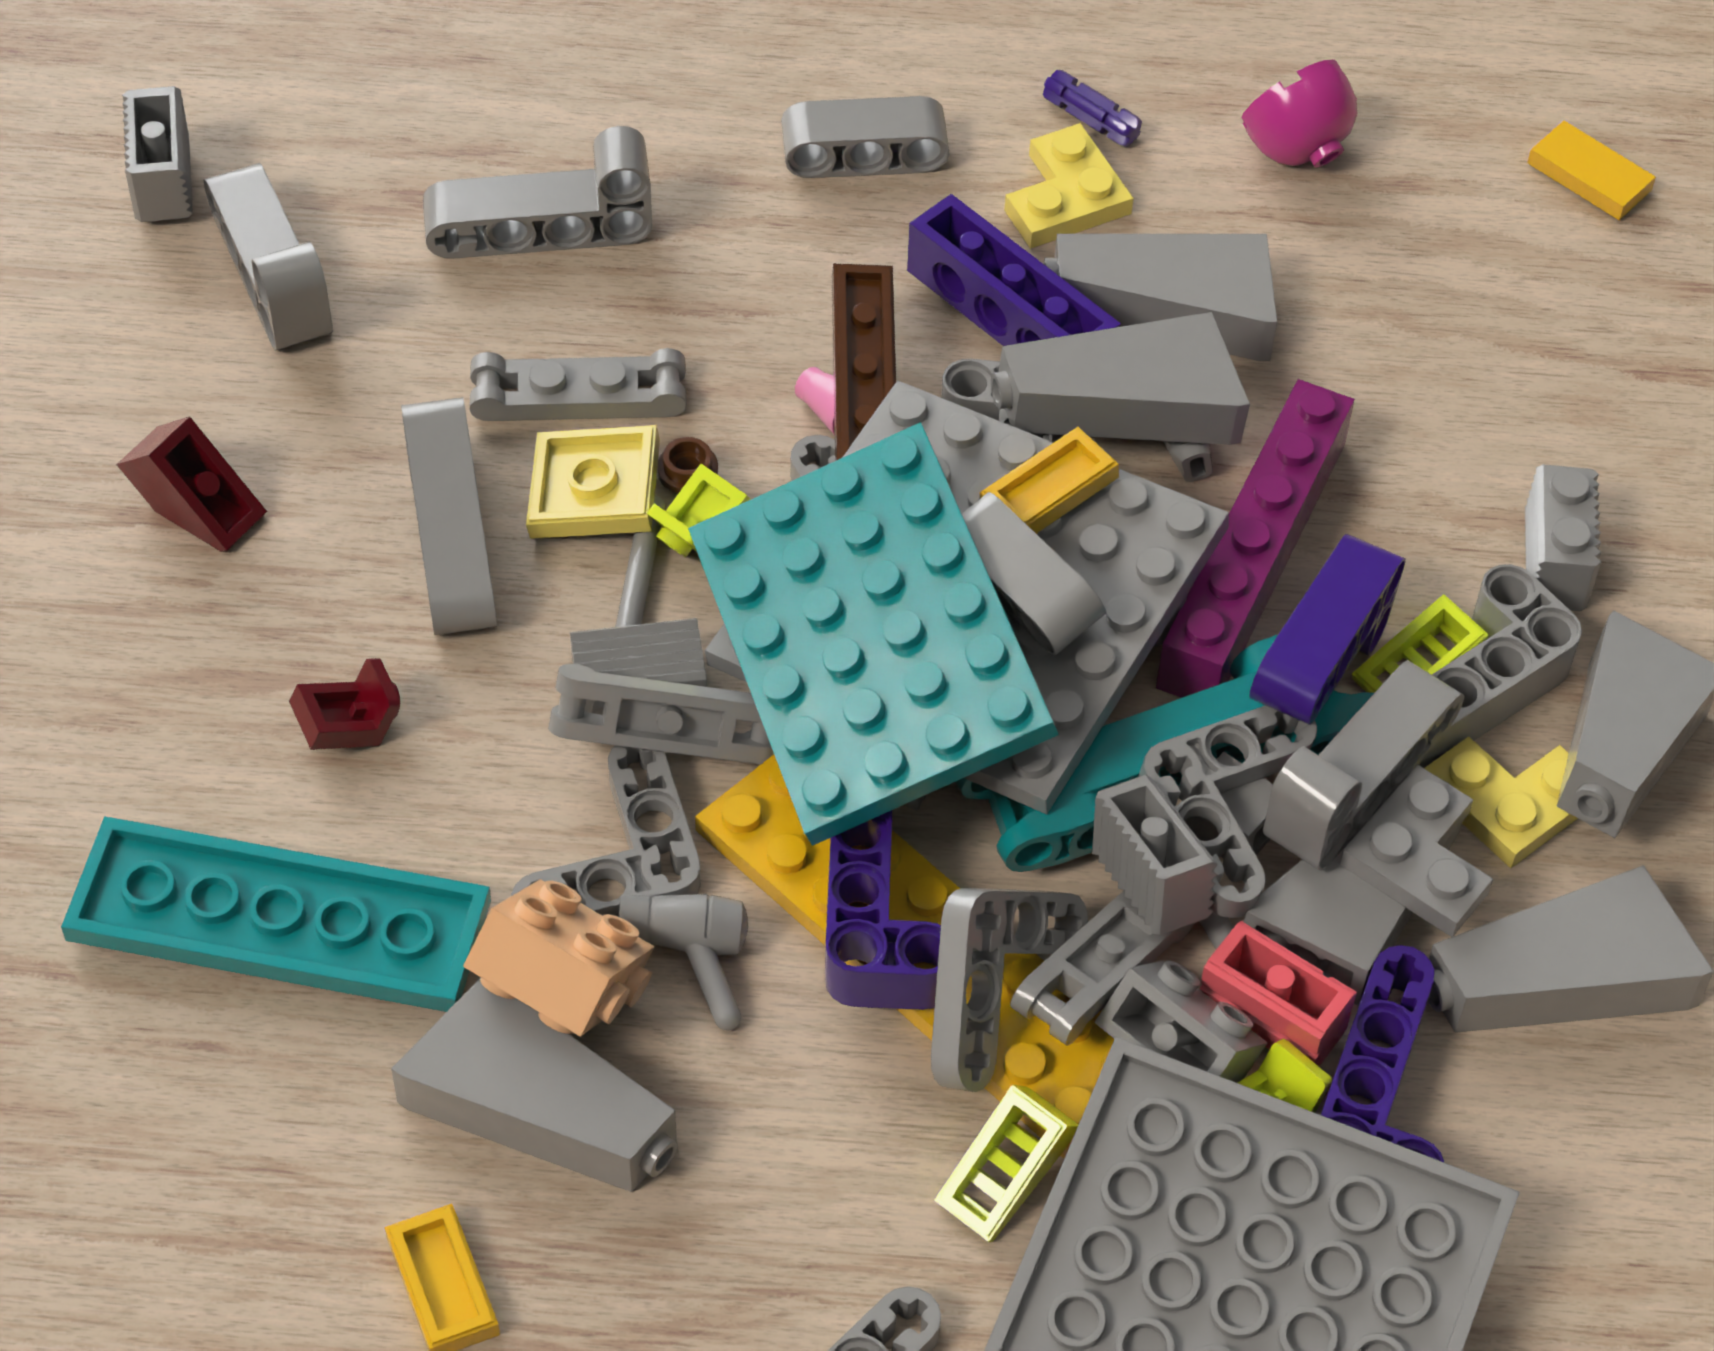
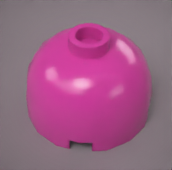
(1305, 118)

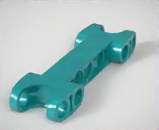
(1119, 752)

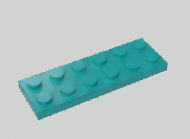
(277, 914)

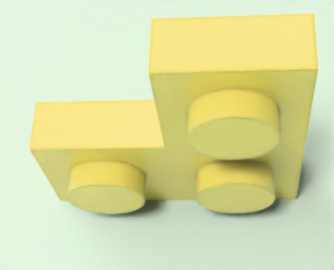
(1077, 191)
(1507, 811)

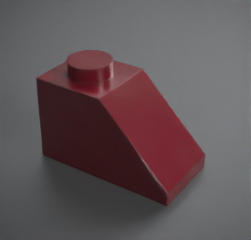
(192, 484)

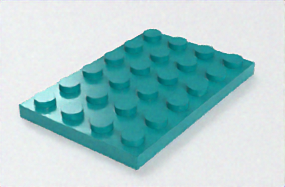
(870, 634)

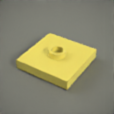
(593, 482)

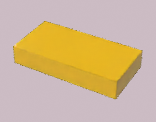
(1591, 170)
(1056, 480)
(442, 1280)

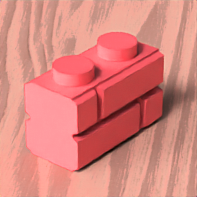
(1278, 992)

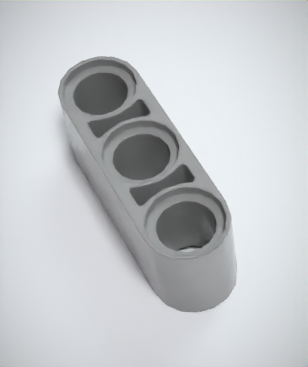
(864, 137)
(1031, 577)

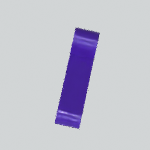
(1332, 622)
(867, 932)
(1378, 1070)

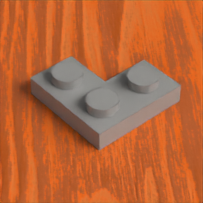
(1405, 853)

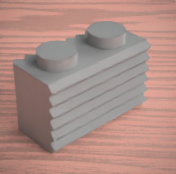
(157, 154)
(1564, 532)
(649, 651)
(1153, 855)

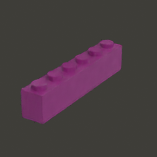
(1258, 543)

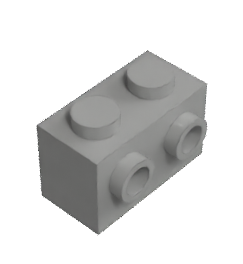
(1169, 1014)

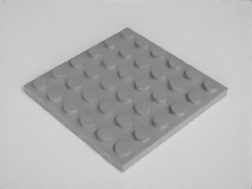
(1128, 542)
(1245, 1227)

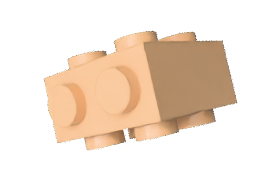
(560, 957)

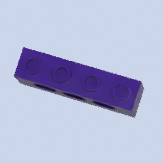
(995, 278)

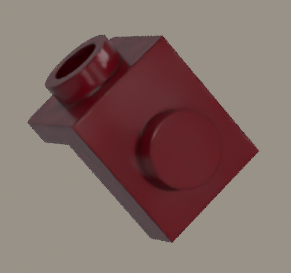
(347, 711)

